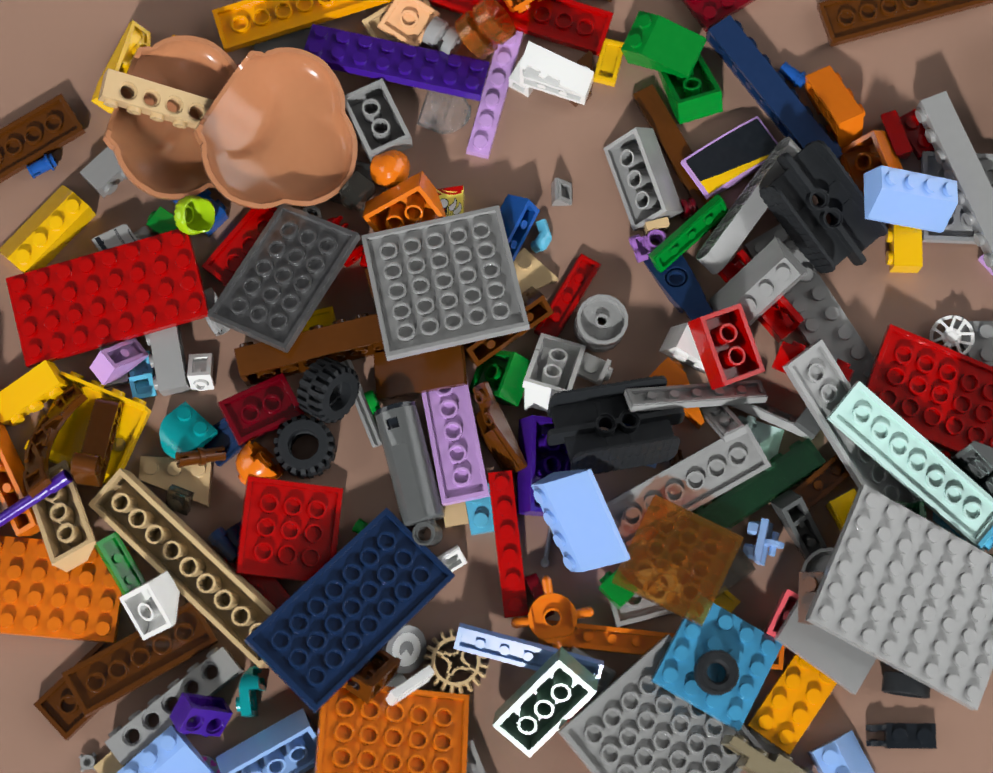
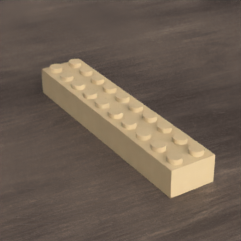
(192, 564)

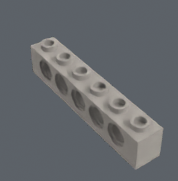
(119, 739)

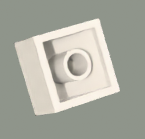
(153, 605)

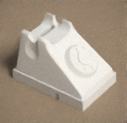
(551, 370)

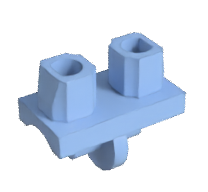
(762, 530)

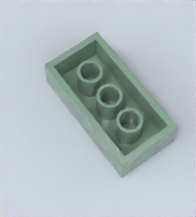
(545, 702)

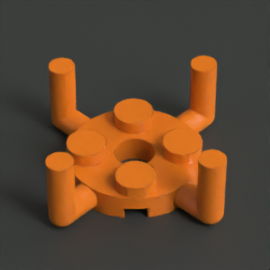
(552, 602)

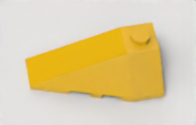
(133, 38)

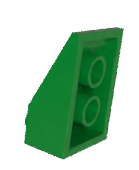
(662, 45)
(694, 96)

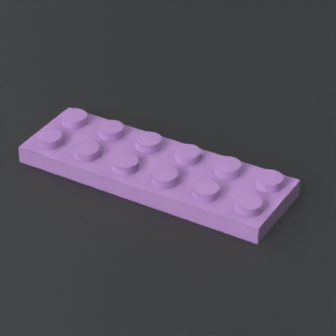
(455, 445)

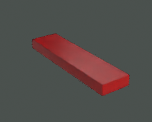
(569, 296)

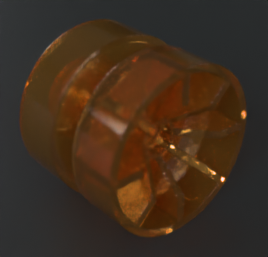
(485, 28)

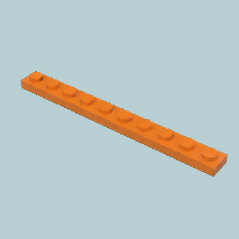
(623, 640)

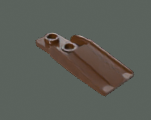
(496, 431)

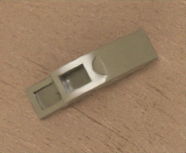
(758, 760)

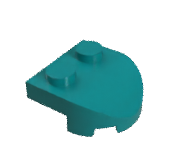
(184, 431)
(248, 686)

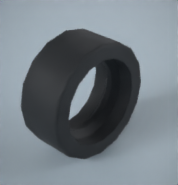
(903, 685)

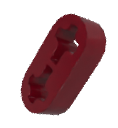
(536, 589)

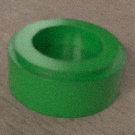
(372, 400)

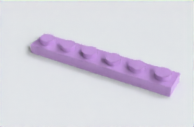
(494, 97)

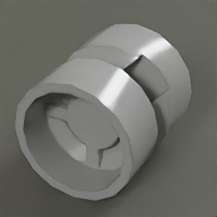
(442, 36)

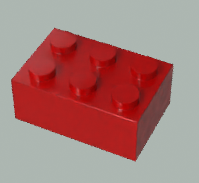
(726, 346)

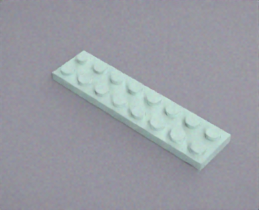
(914, 462)

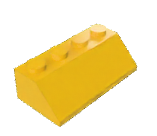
(47, 231)

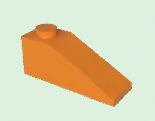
(674, 374)

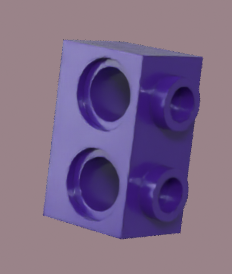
(200, 715)

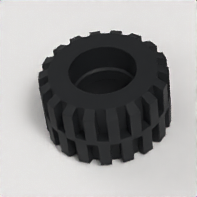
(328, 390)
(295, 430)

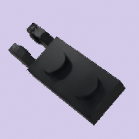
(905, 735)

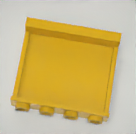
(73, 431)

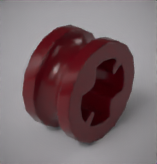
(689, 208)

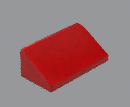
(897, 134)

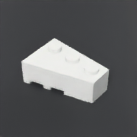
(554, 74)
(682, 347)

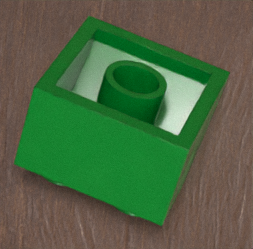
(505, 376)

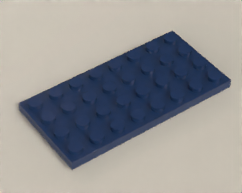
(349, 610)

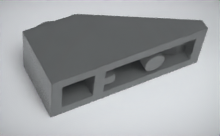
(798, 522)

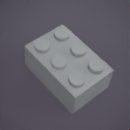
(377, 120)

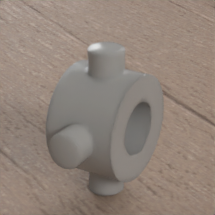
(88, 761)

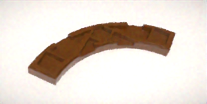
(37, 453)

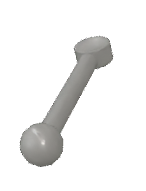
(545, 562)

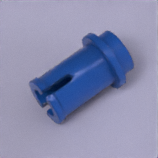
(793, 75)
(42, 165)

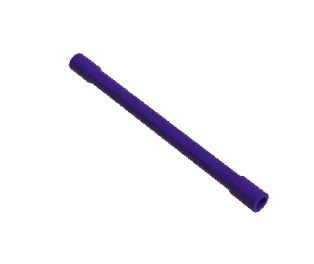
(58, 482)

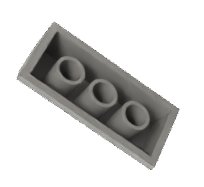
(642, 177)
(761, 281)

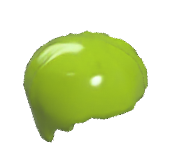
(194, 215)

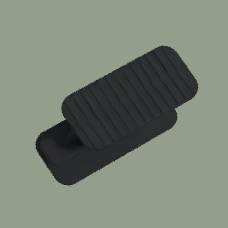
(789, 198)
(583, 411)

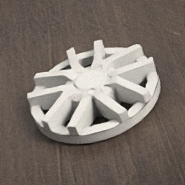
(952, 336)

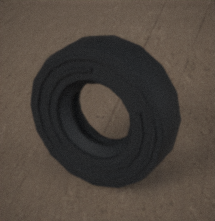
(731, 672)

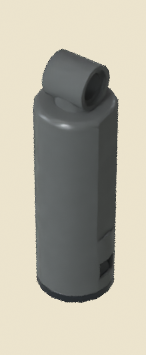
(411, 470)

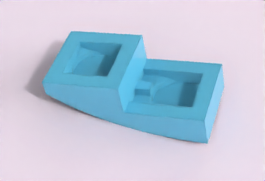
(142, 380)

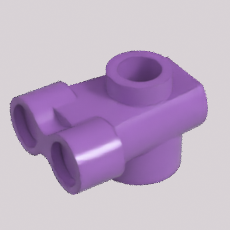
(642, 244)

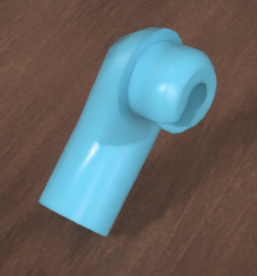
(543, 238)

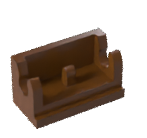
(374, 677)

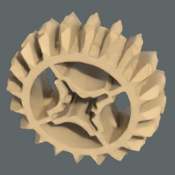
(446, 681)

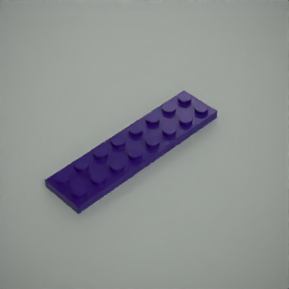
(398, 62)

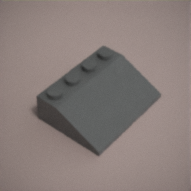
(977, 463)

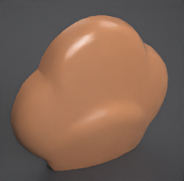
(278, 132)
(156, 154)

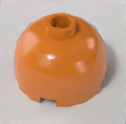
(256, 462)

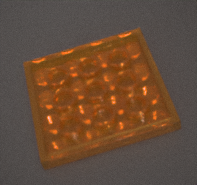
(678, 560)

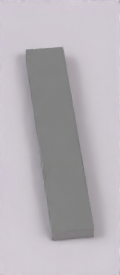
(694, 396)

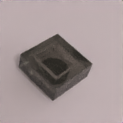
(179, 499)

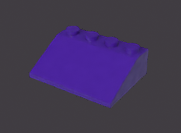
(540, 460)

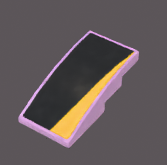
(730, 157)

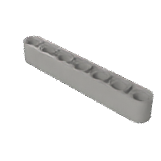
(743, 213)

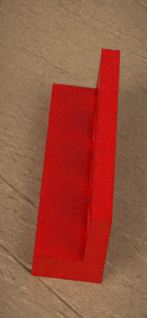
(776, 317)

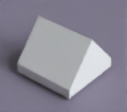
(453, 558)

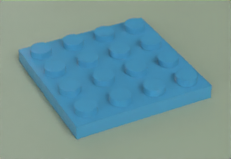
(725, 632)

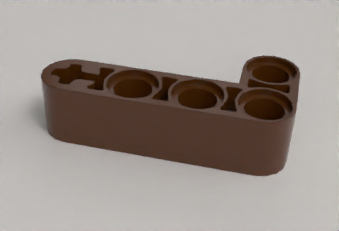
(92, 462)

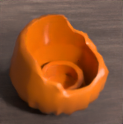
(389, 168)

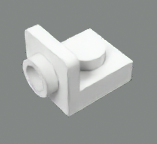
(595, 369)
(200, 371)

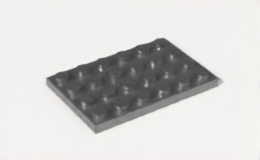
(284, 277)

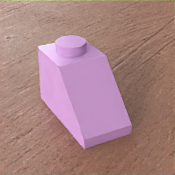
(118, 360)

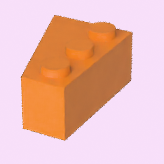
(836, 104)

